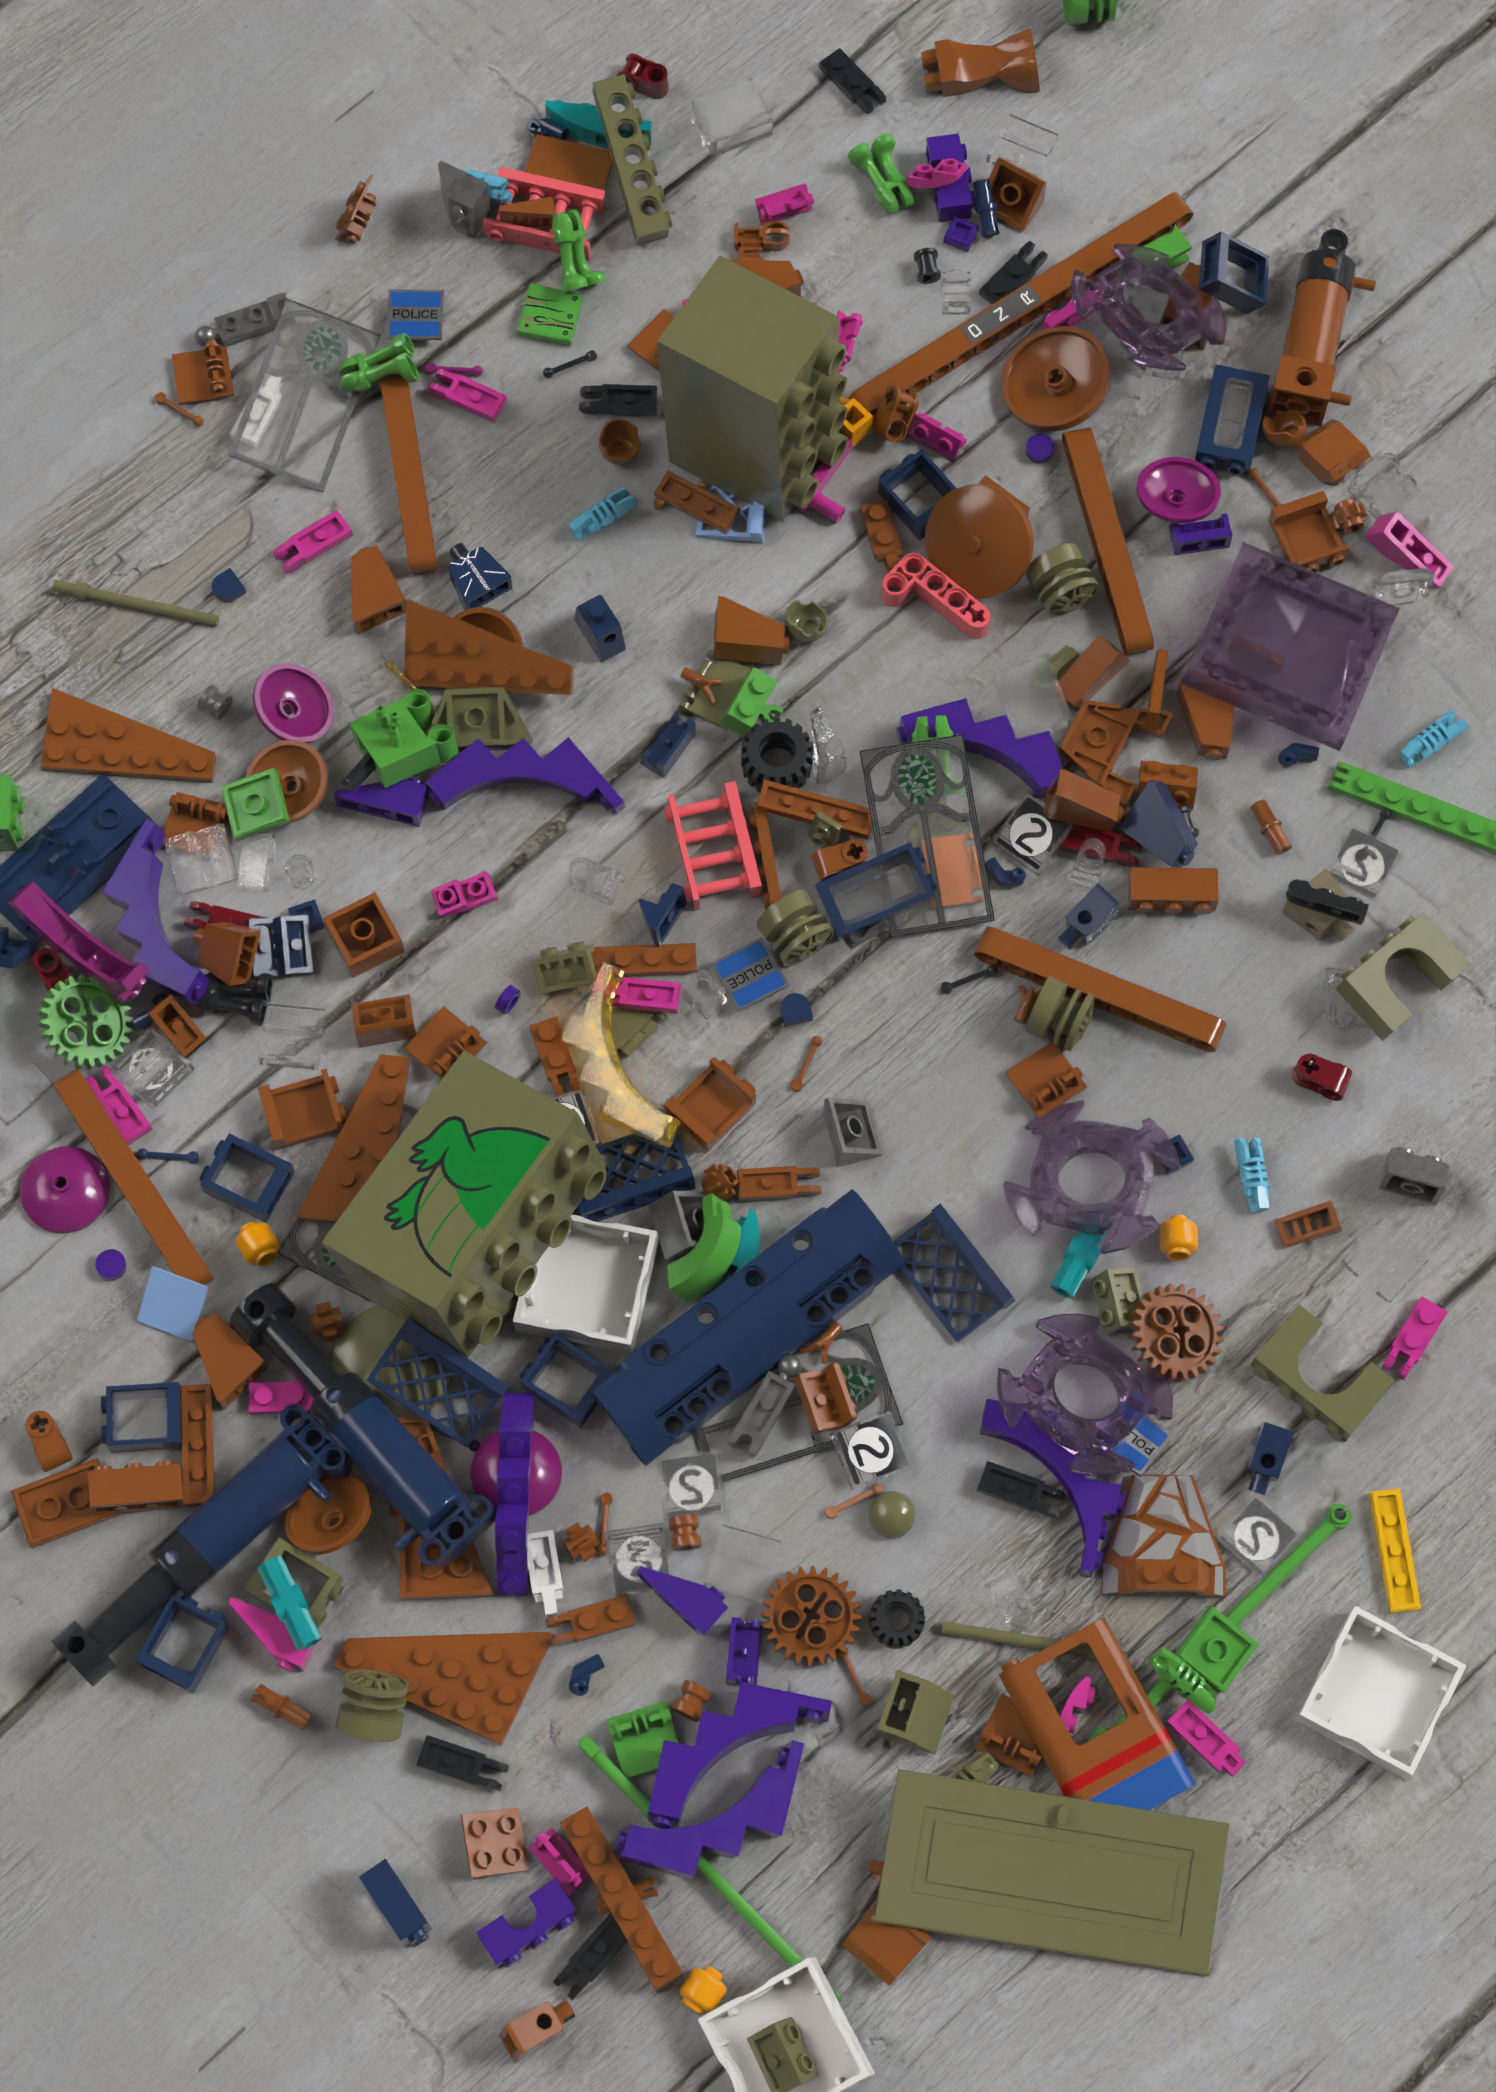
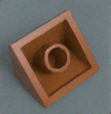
(1016, 193)
(383, 1021)

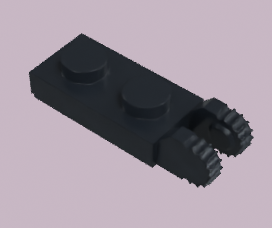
(851, 80)
(1012, 274)
(620, 399)
(1327, 902)
(1018, 1489)
(458, 1763)
(593, 1955)

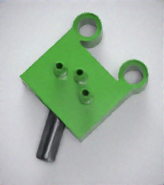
(396, 744)

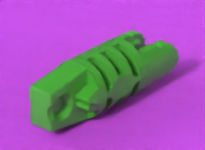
(1184, 1679)

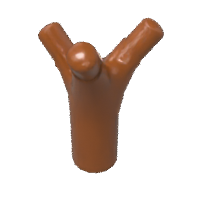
(701, 682)
(1027, 1001)
(823, 1341)

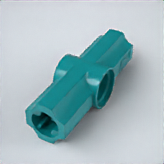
(1077, 1262)
(289, 1603)

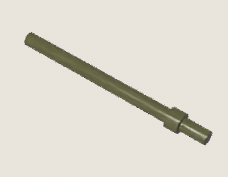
(83, 591)
(1011, 1638)

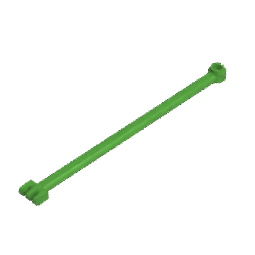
(1262, 1590)
(595, 1755)

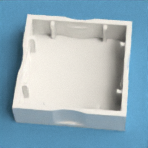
(591, 1286)
(1380, 1693)
(811, 2003)

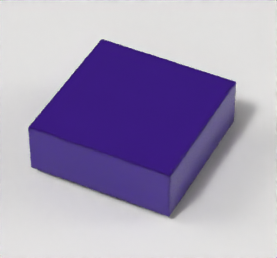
(961, 234)

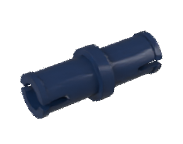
(986, 208)

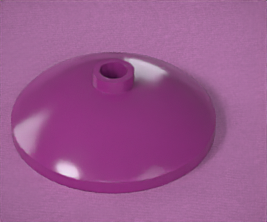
(1178, 490)
(301, 695)
(67, 1207)
(544, 1476)

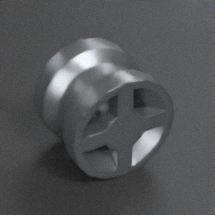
(214, 702)

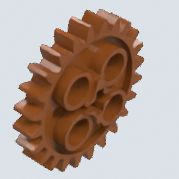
(1151, 1333)
(787, 1602)

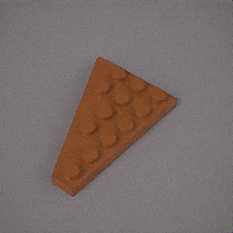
(462, 1677)

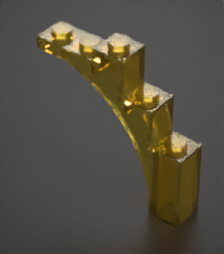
(603, 1068)

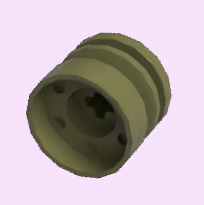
(1062, 579)
(795, 927)
(1060, 1013)
(372, 1705)

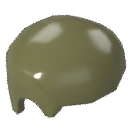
(806, 621)
(892, 1514)

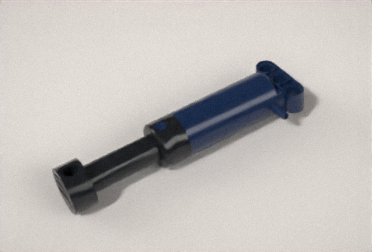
(367, 1433)
(211, 1537)

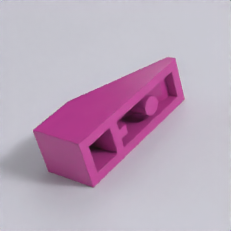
(1407, 547)
(272, 1635)

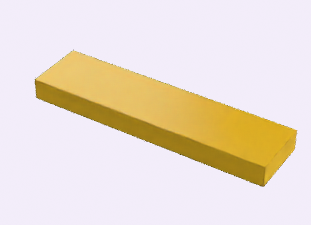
(1394, 1551)

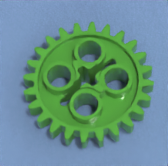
(59, 1022)

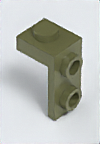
(824, 831)

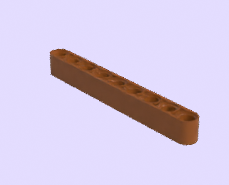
(408, 473)
(1107, 541)
(1111, 992)
(131, 1178)

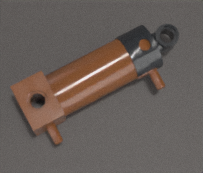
(1315, 329)

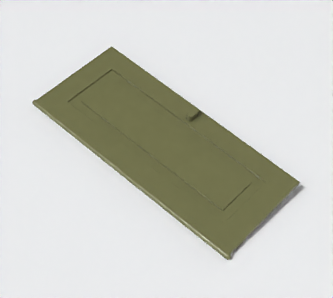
(1052, 1872)

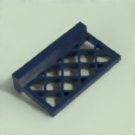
(640, 1192)
(974, 1263)
(452, 1361)

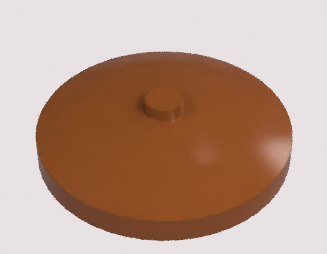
(1056, 378)
(980, 539)

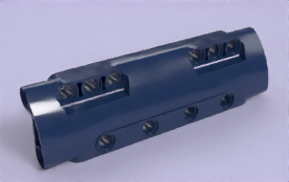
(749, 1327)

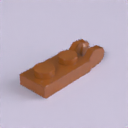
(554, 1054)
(776, 1183)
(593, 1620)

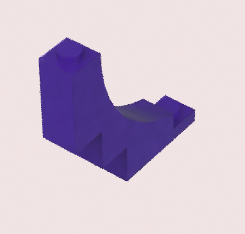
(1029, 757)
(562, 769)
(137, 890)
(757, 1714)
(760, 1811)

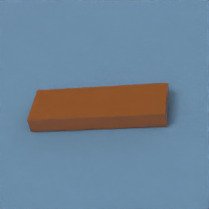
(697, 502)
(1156, 690)

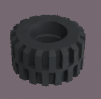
(782, 736)

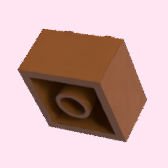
(364, 935)

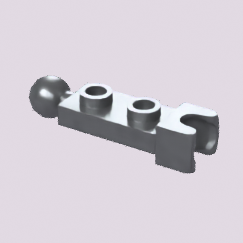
(244, 322)
(766, 1406)

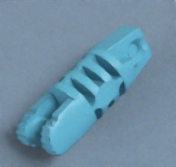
(496, 186)
(603, 513)
(1433, 738)
(1253, 1174)

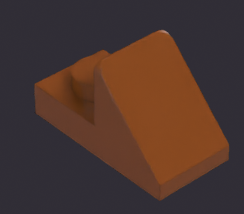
(176, 1025)

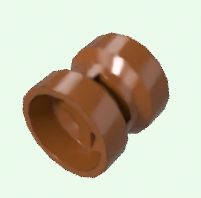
(685, 1533)
(690, 1702)

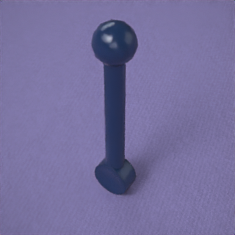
(192, 1156)

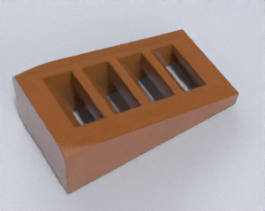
(530, 213)
(1323, 1231)

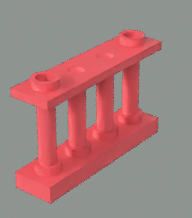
(538, 187)
(734, 827)

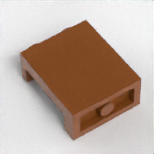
(1308, 533)
(712, 1104)
(302, 1110)

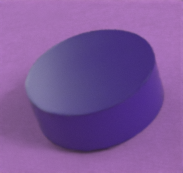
(1039, 448)
(507, 999)
(111, 1264)

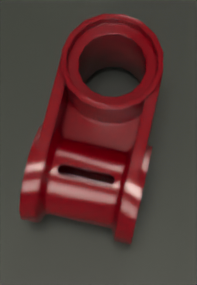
(643, 73)
(53, 975)
(1324, 1076)

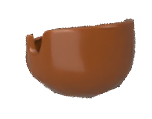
(1285, 428)
(619, 441)

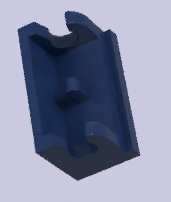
(669, 745)

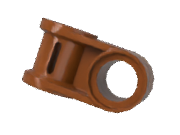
(895, 414)
(837, 859)
(48, 1445)

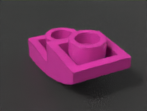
(943, 174)
(464, 895)
(1077, 1701)

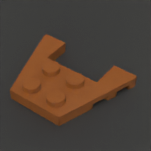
(1098, 739)

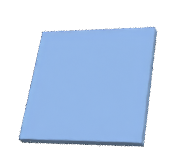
(172, 1303)

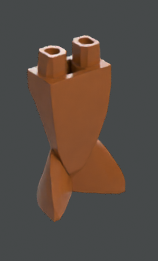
(971, 66)

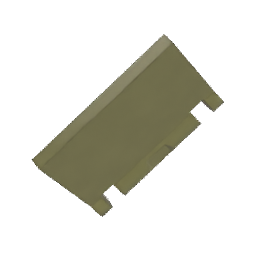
(731, 677)
(633, 1028)

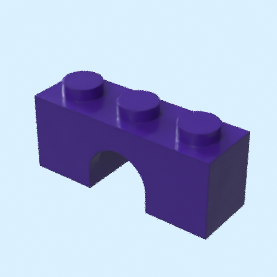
(956, 197)
(507, 1943)

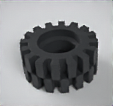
(897, 1637)

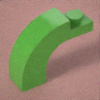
(711, 1256)

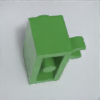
(751, 703)

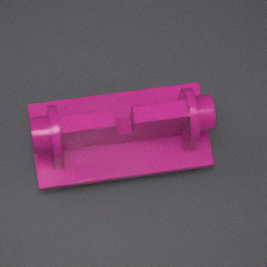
(784, 203)
(848, 329)
(931, 434)
(559, 1860)

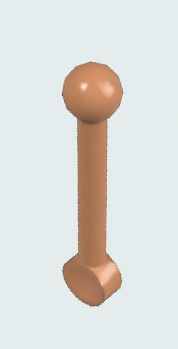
(831, 1511)

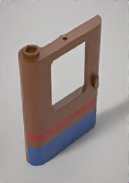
(1123, 1766)

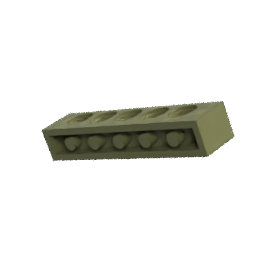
(644, 227)

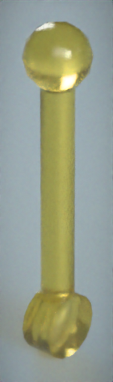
(392, 668)

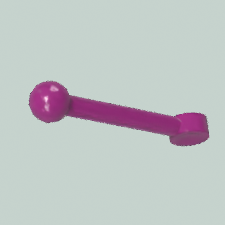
(431, 369)

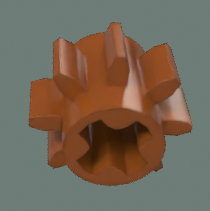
(1349, 516)
(720, 1181)
(327, 1321)
(581, 1542)

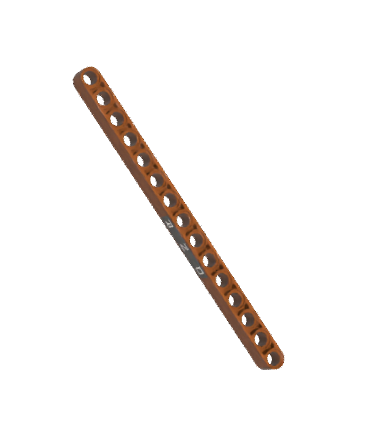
(1021, 305)

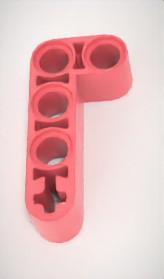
(971, 624)

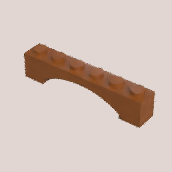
(622, 1899)

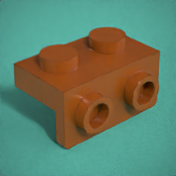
(1179, 779)
(826, 1398)

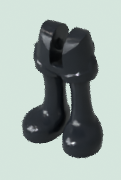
(254, 1010)

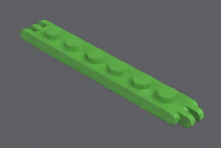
(1415, 806)

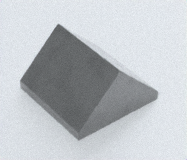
(851, 1130)

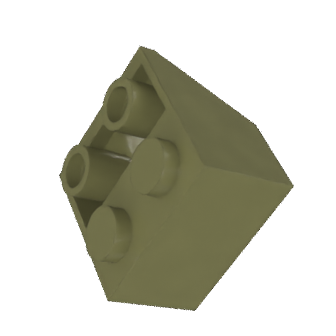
(915, 1712)

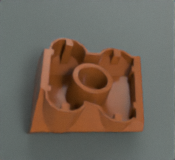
(1331, 452)
(885, 1947)

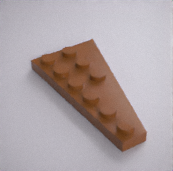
(461, 655)
(101, 742)
(362, 1142)
(464, 1574)

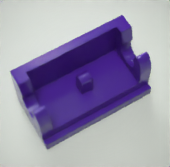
(1201, 535)
(743, 1652)

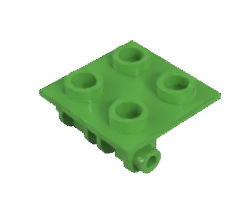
(640, 1737)

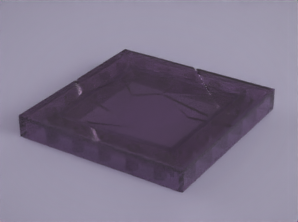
(1291, 646)

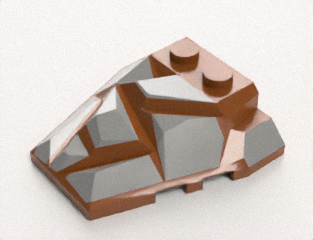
(1163, 1541)

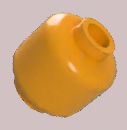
(1178, 1238)
(257, 1244)
(702, 1990)

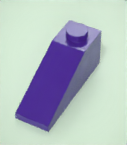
(399, 802)
(689, 1600)

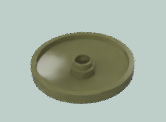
(363, 1345)

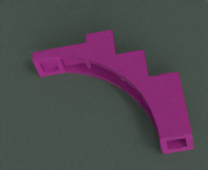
(91, 957)

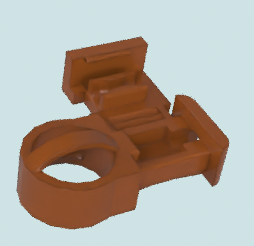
(752, 241)

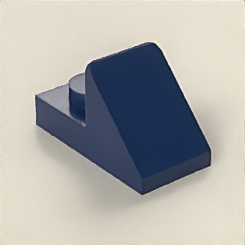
(663, 915)

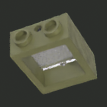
(315, 1580)

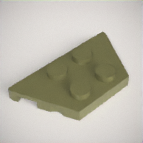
(481, 714)

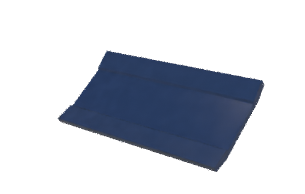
(73, 851)

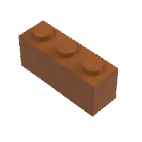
(1173, 890)
(135, 1488)

